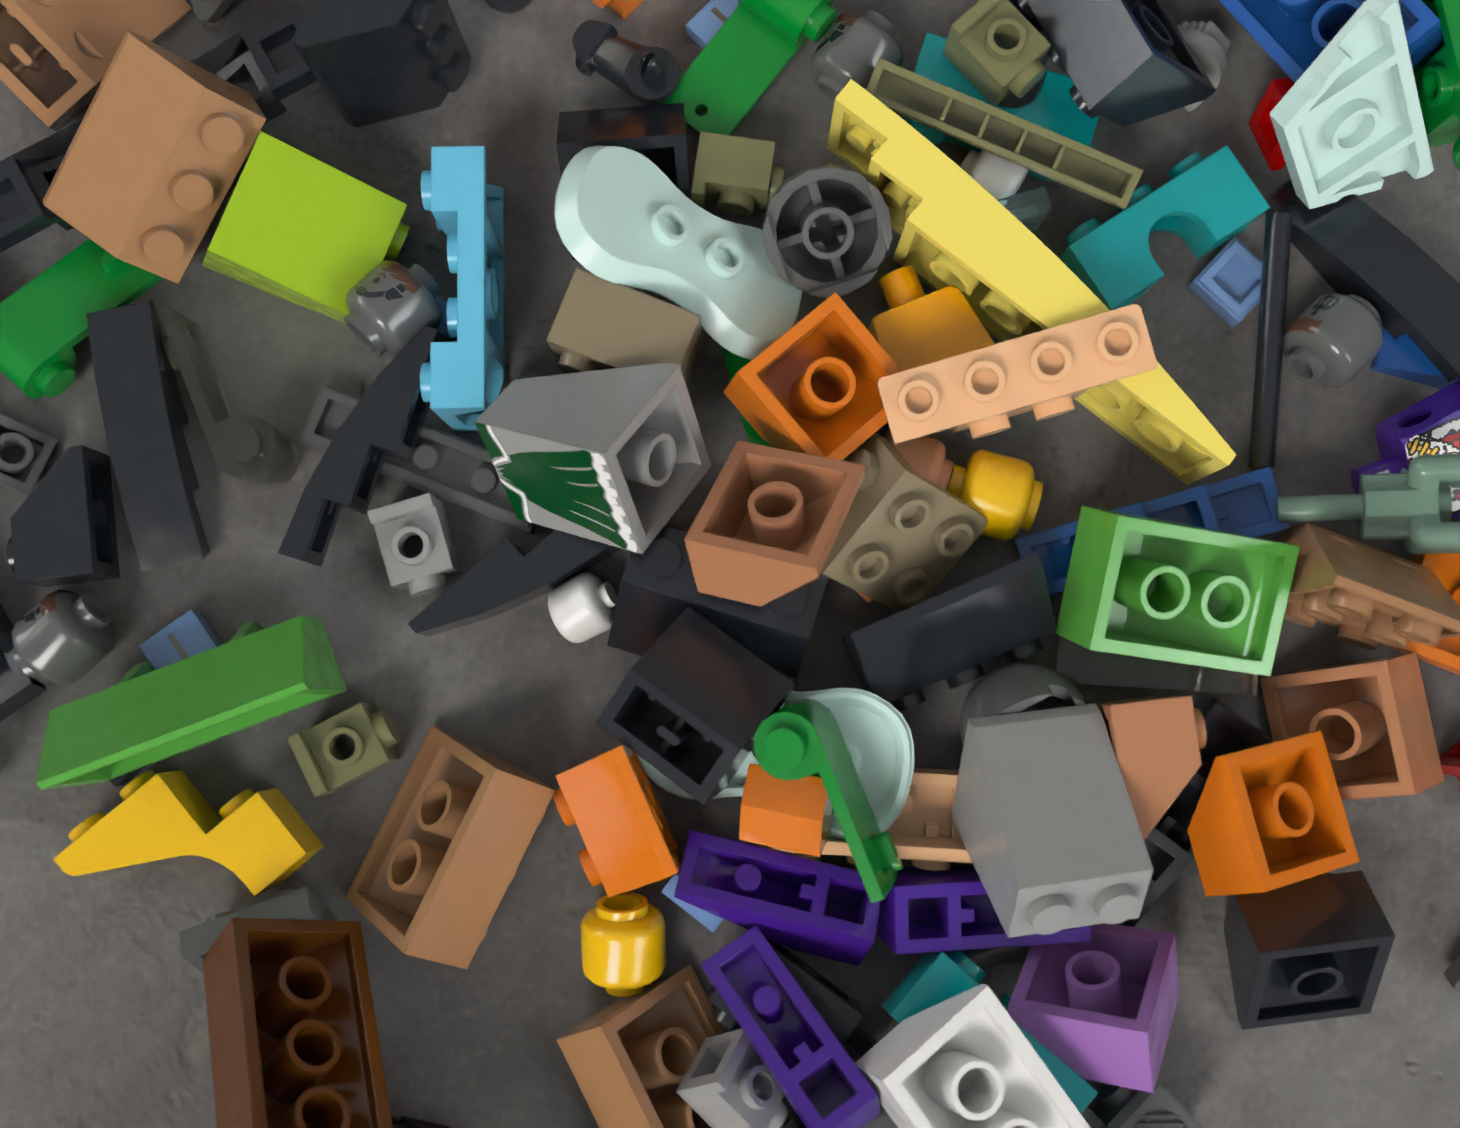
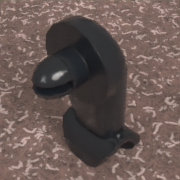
(641, 71)

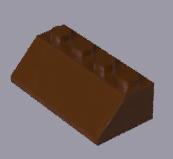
(293, 1026)

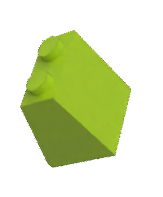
(304, 229)

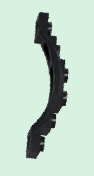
(253, 59)

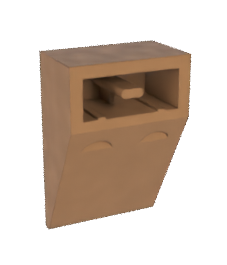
(62, 48)
(1366, 592)

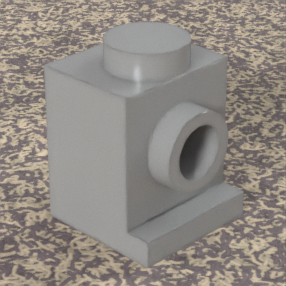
(438, 559)
(732, 1085)

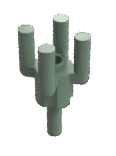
(1393, 506)

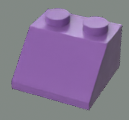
(1102, 1002)

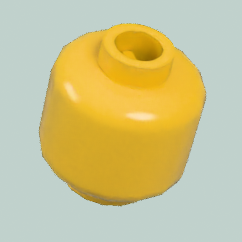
(1000, 490)
(623, 943)

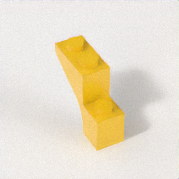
(168, 818)

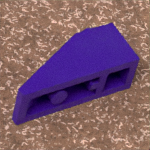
(787, 896)
(949, 914)
(790, 1035)

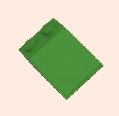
(1176, 592)

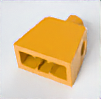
(924, 326)

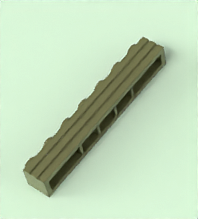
(1004, 134)

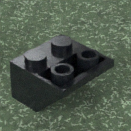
(696, 704)

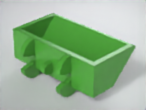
(189, 702)

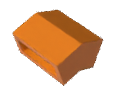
(785, 813)

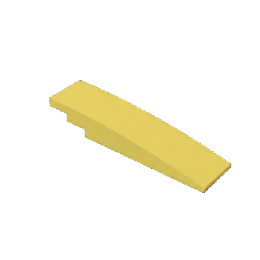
(1009, 277)

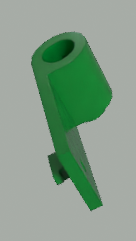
(747, 60)
(50, 316)
(806, 741)

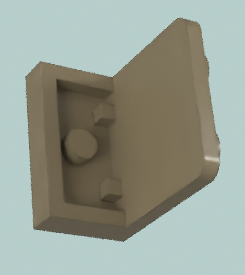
(899, 531)

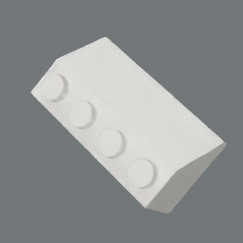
(965, 1069)

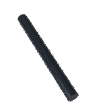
(1270, 339)

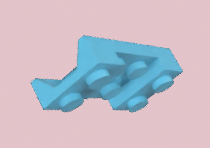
(469, 372)

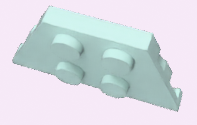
(1354, 112)

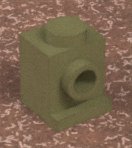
(987, 66)
(735, 173)
(323, 760)

